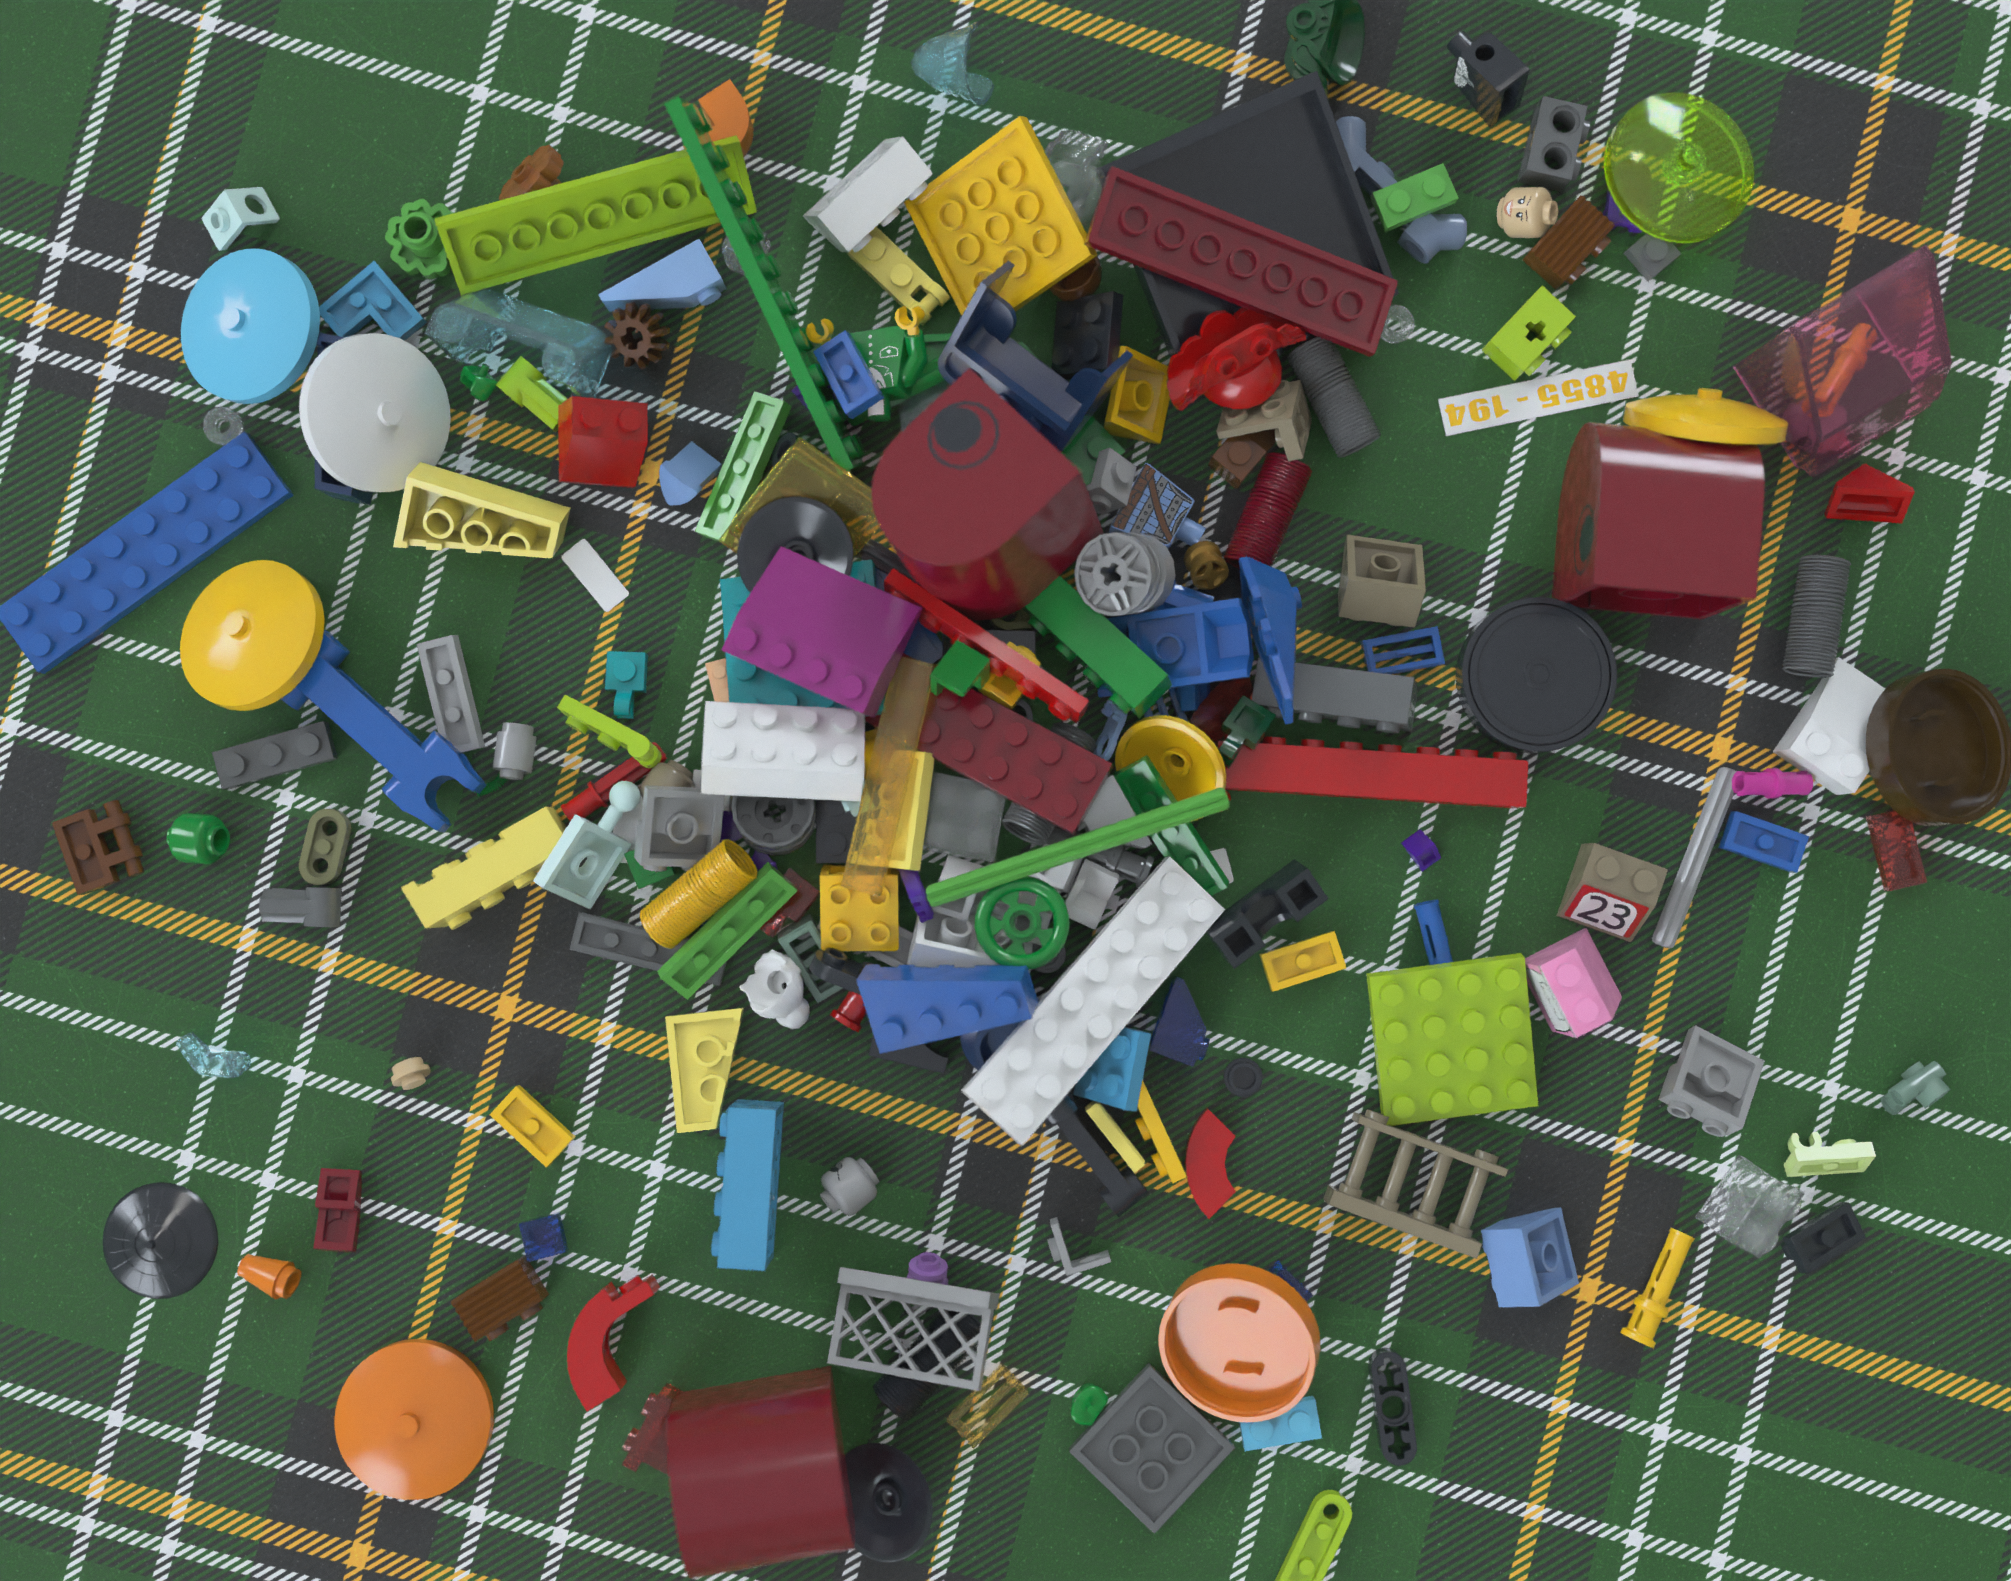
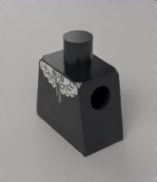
(1488, 75)

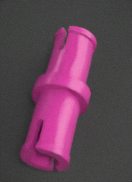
(1772, 783)

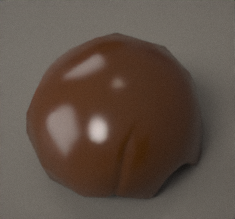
(1080, 282)

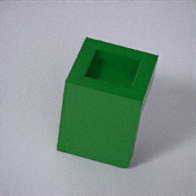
(960, 670)

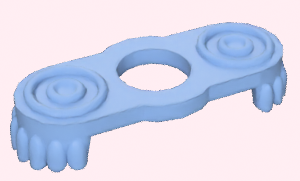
(1112, 730)

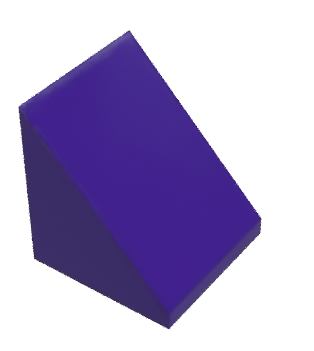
(1421, 850)

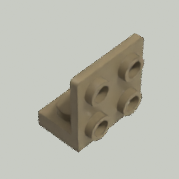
(1283, 411)

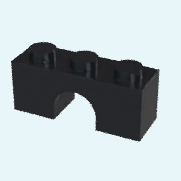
(1283, 896)

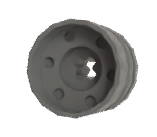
(772, 837)

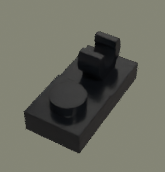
(1823, 1237)

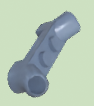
(1421, 237)

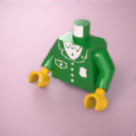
(892, 355)

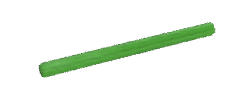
(1077, 847)

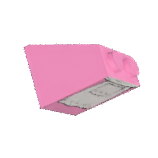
(1572, 985)

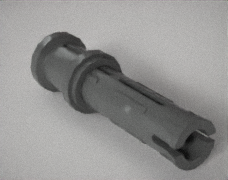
(1116, 859)

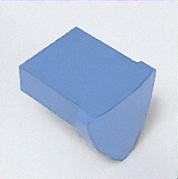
(687, 474)

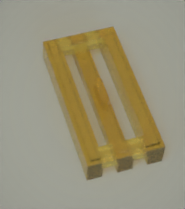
(964, 1429)

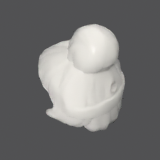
(767, 990)

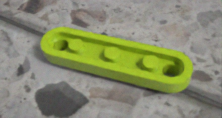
(1317, 1539)

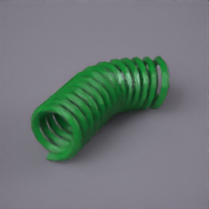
(494, 783)

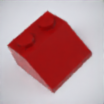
(601, 441)

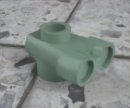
(1917, 1083)

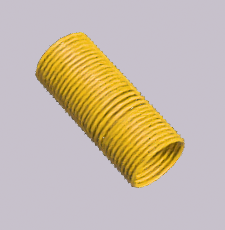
(691, 900)

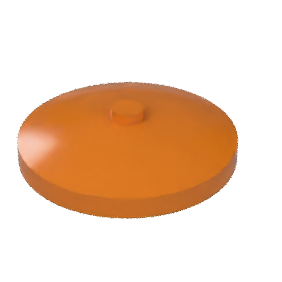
(414, 1419)

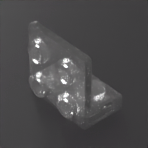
(1750, 1207)

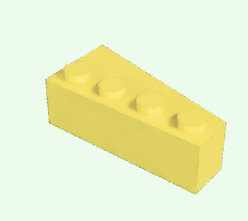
(474, 515)
(487, 872)

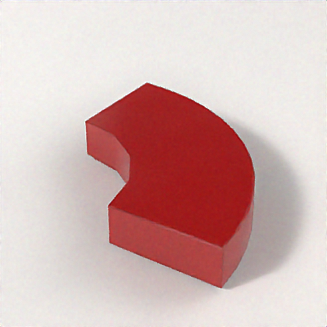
(1206, 1163)

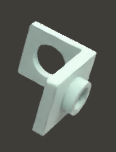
(231, 215)

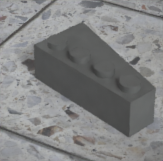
(1345, 696)

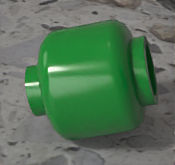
(198, 838)

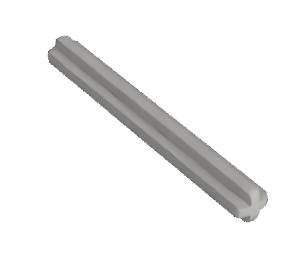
(1695, 859)

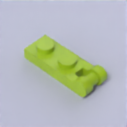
(610, 731)

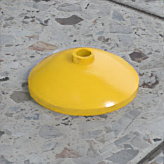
(1164, 739)

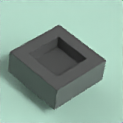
(1651, 255)

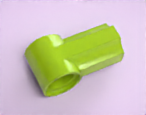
(529, 389)

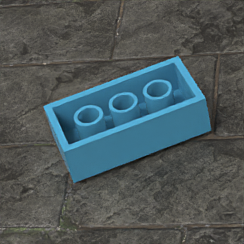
(749, 1184)

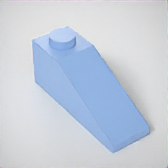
(673, 282)

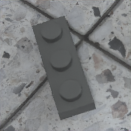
(275, 755)

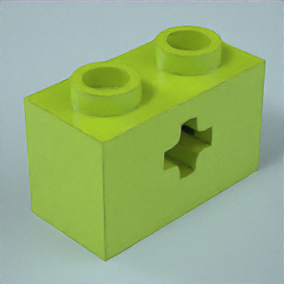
(1543, 316)

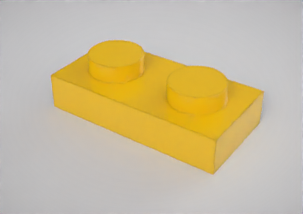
(1302, 961)
(532, 1125)

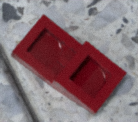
(339, 1210)

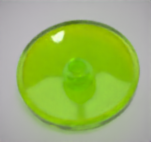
(1679, 167)

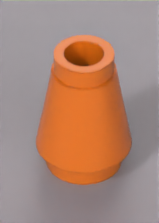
(270, 1275)

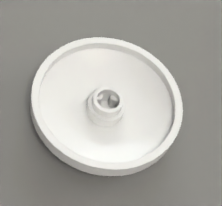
(374, 411)

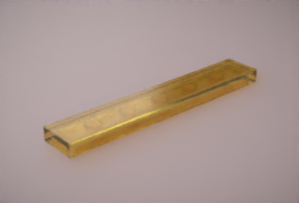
(888, 777)

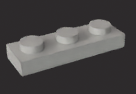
(451, 692)

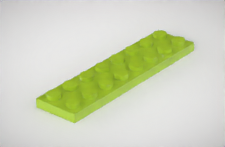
(583, 219)

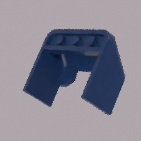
(1028, 385)

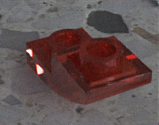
(1219, 704)

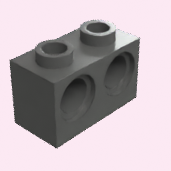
(1546, 142)

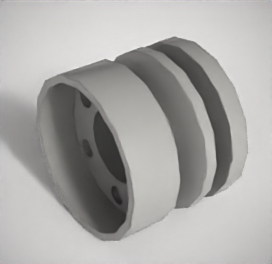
(1144, 569)

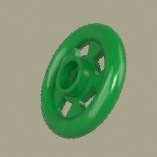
(1051, 939)

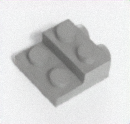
(677, 827)
(1712, 1083)

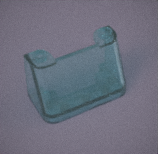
(571, 348)

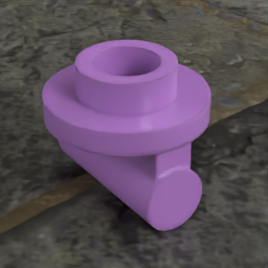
(928, 1268)

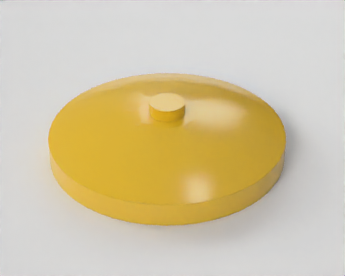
(1706, 418)
(252, 635)

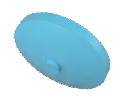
(250, 326)

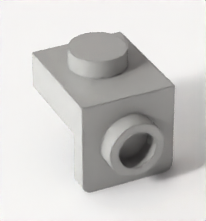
(1111, 482)

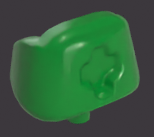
(478, 381)
(1087, 1404)

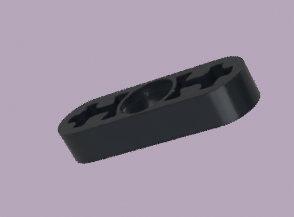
(1386, 1435)

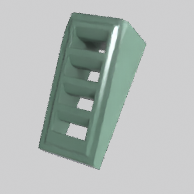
(794, 931)

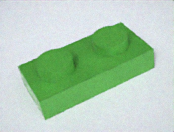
(1414, 197)

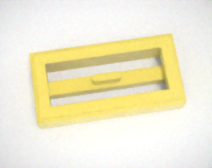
(1115, 1135)

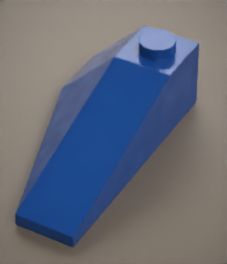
(1273, 625)

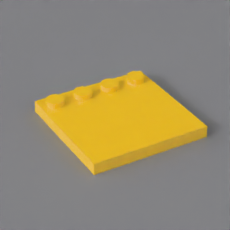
(1000, 209)

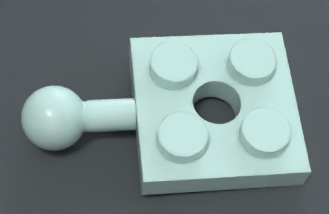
(596, 842)

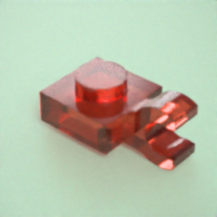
(795, 906)

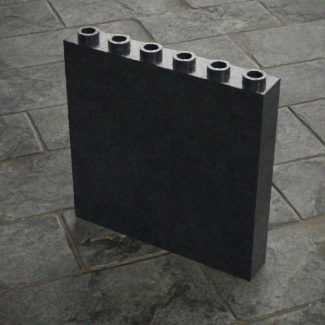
(1269, 164)

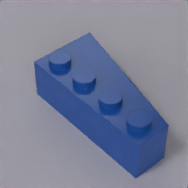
(942, 1002)

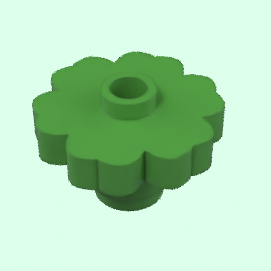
(417, 239)

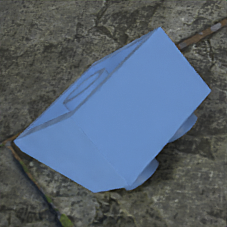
(1529, 1258)

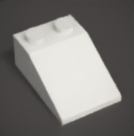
(1831, 730)

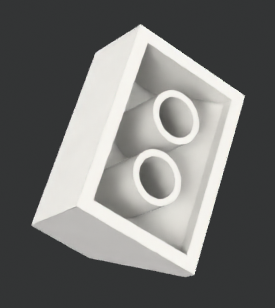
(869, 195)
(952, 942)

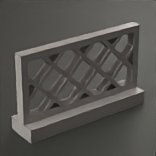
(920, 1293)

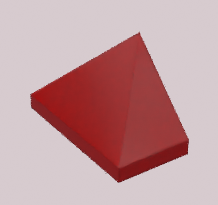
(1869, 496)

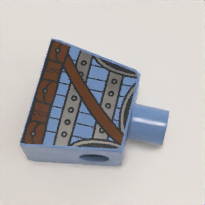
(1158, 510)

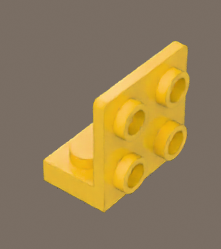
(855, 918)

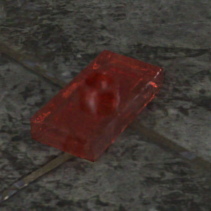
(1896, 850)

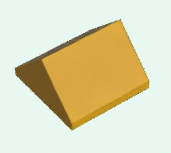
(1139, 400)

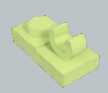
(1841, 1157)

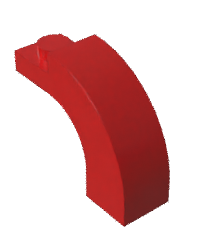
(589, 1355)

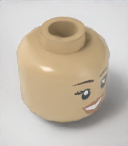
(1527, 212)

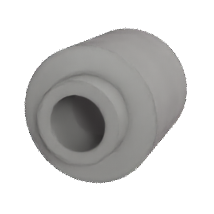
(514, 751)

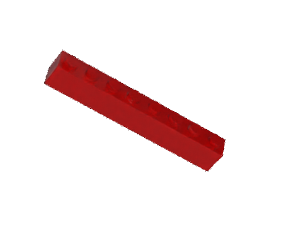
(1380, 773)

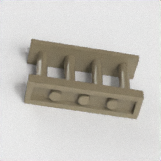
(1422, 1221)

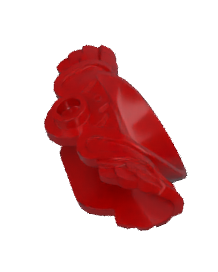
(1231, 360)

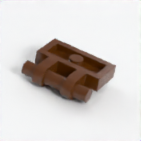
(87, 852)

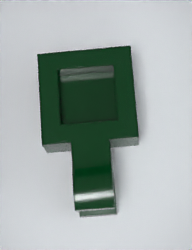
(1245, 726)

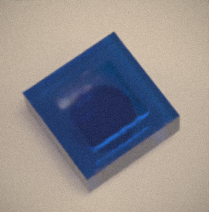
(543, 1237)

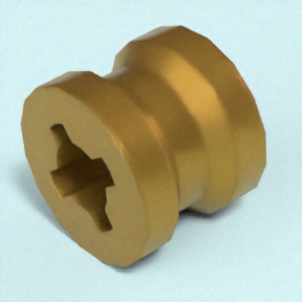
(1206, 565)

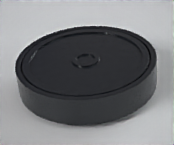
(1536, 675)

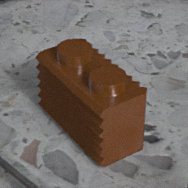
(1568, 242)
(499, 1299)

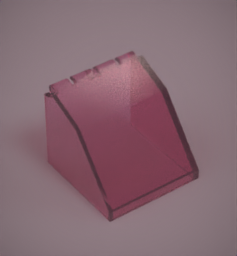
(1855, 364)

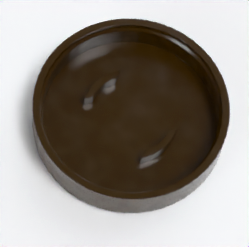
(1939, 748)

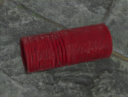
(1267, 521)

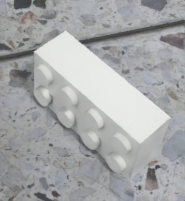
(783, 751)

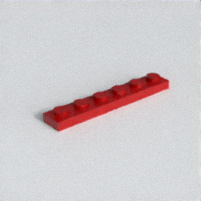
(1004, 660)

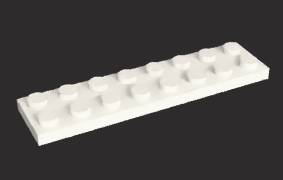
(1093, 1001)

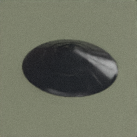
(797, 525)
(160, 1240)
(888, 1502)

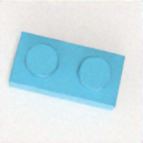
(1294, 1426)

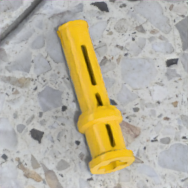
(1651, 1305)

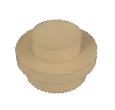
(410, 1073)

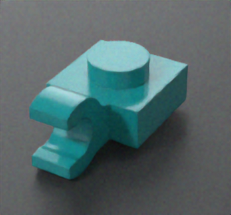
(626, 675)

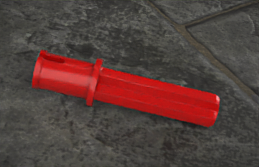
(598, 793)

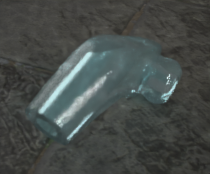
(212, 1062)

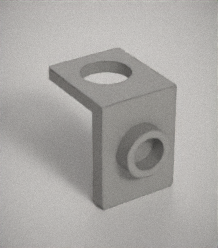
(1060, 1252)

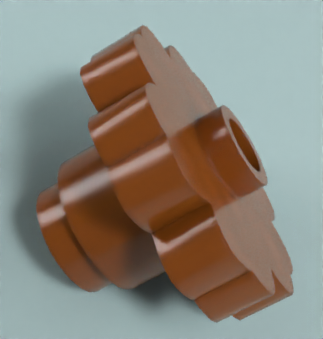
(534, 173)

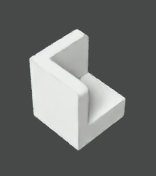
(1090, 893)

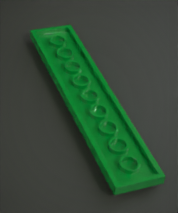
(762, 276)

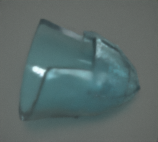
(944, 66)

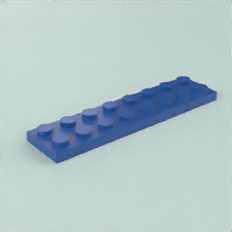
(143, 552)

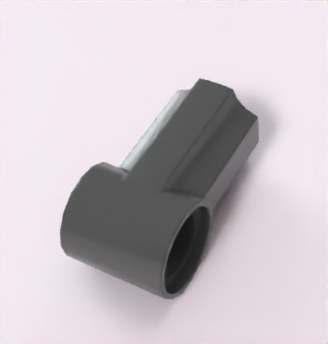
(311, 906)

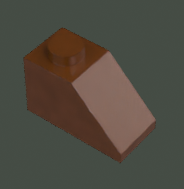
(1241, 455)

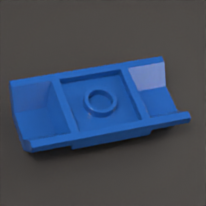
(1193, 641)

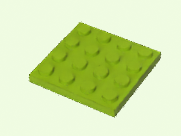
(1453, 1039)

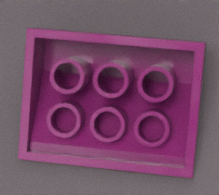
(823, 631)

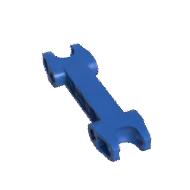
(415, 766)

